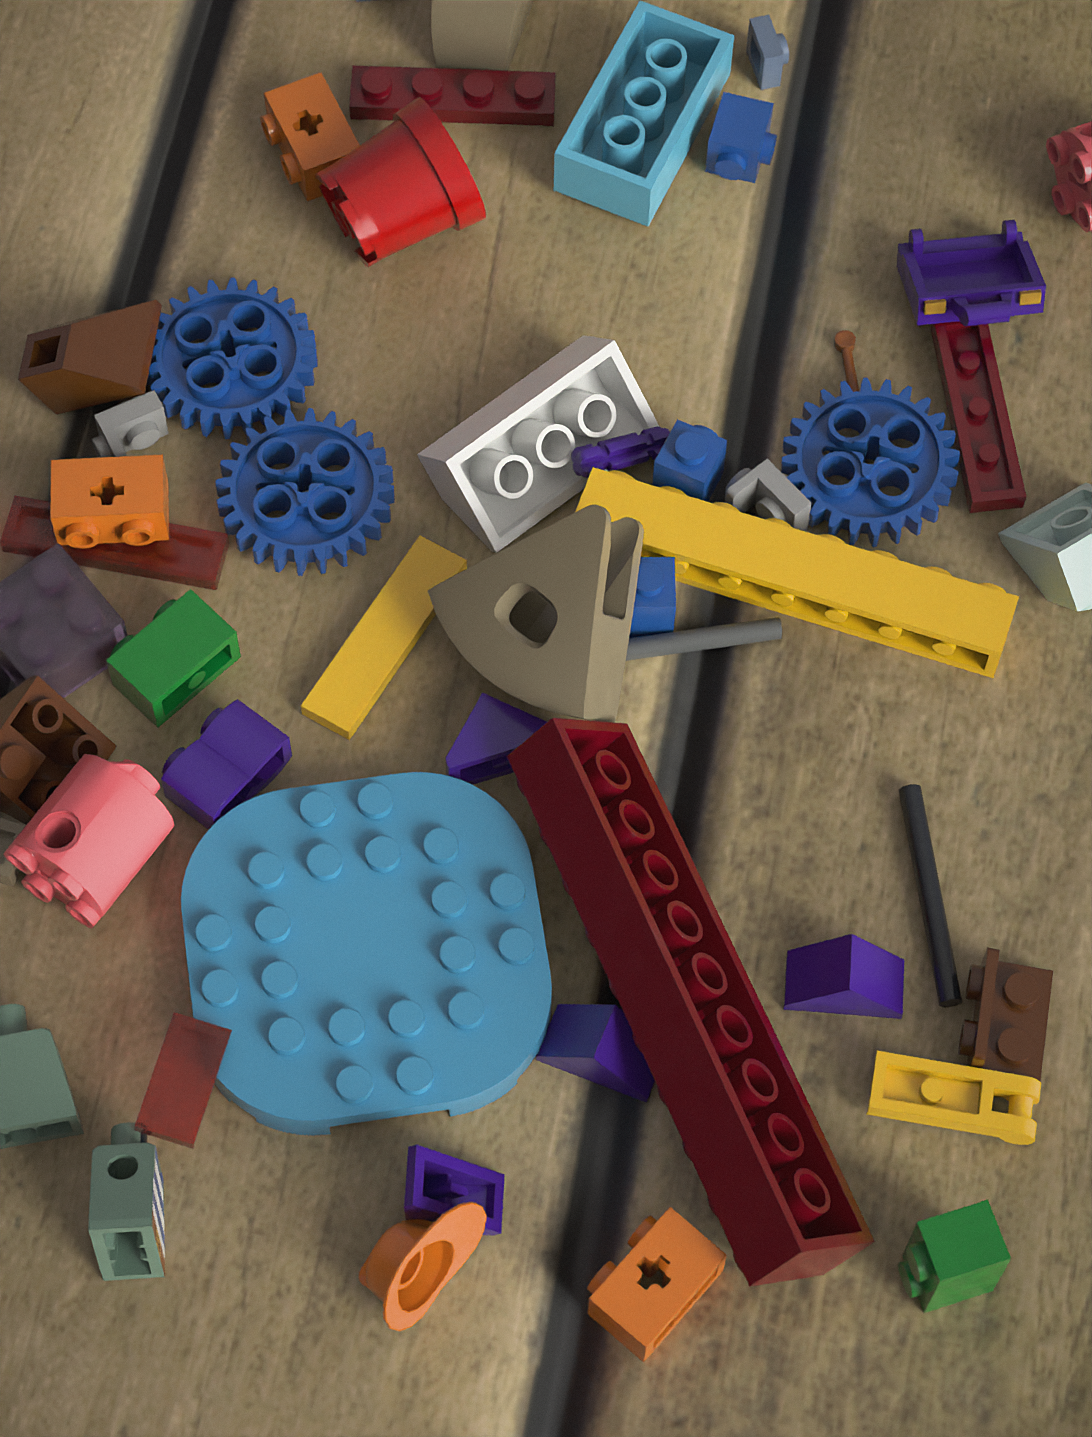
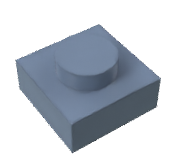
(766, 51)

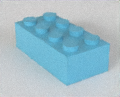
(643, 113)

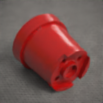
(401, 186)

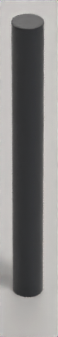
(930, 896)

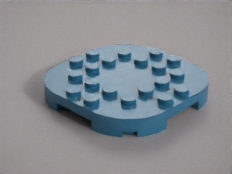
(367, 950)

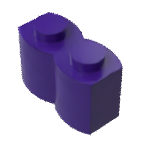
(227, 765)

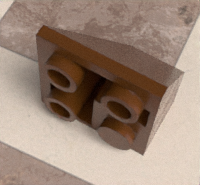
(92, 358)
(40, 746)

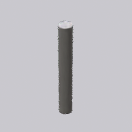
(704, 638)

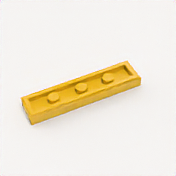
(381, 640)

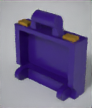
(971, 277)

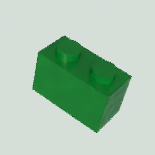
(173, 657)
(954, 1257)

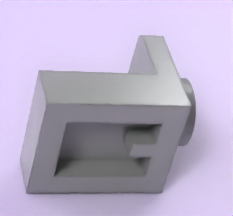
(130, 426)
(770, 493)

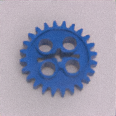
(231, 357)
(879, 420)
(302, 533)

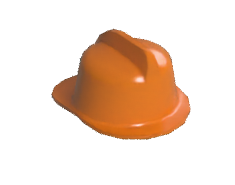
(418, 1260)

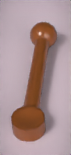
(845, 343)

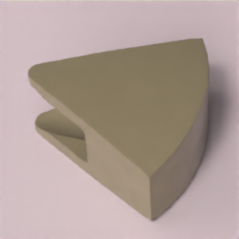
(477, 32)
(551, 613)

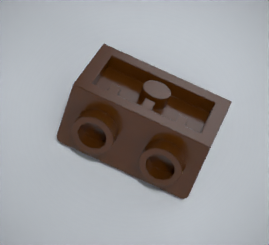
(1007, 1016)

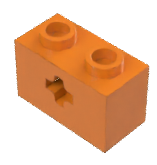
(307, 129)
(109, 500)
(642, 1316)

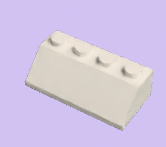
(514, 454)

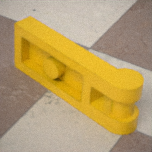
(953, 1097)

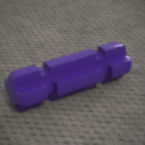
(619, 451)

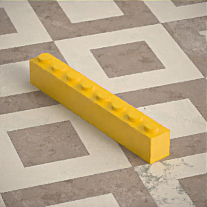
(813, 575)

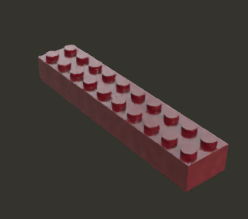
(689, 1003)

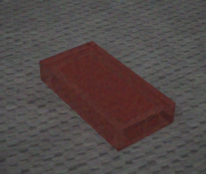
(183, 1080)

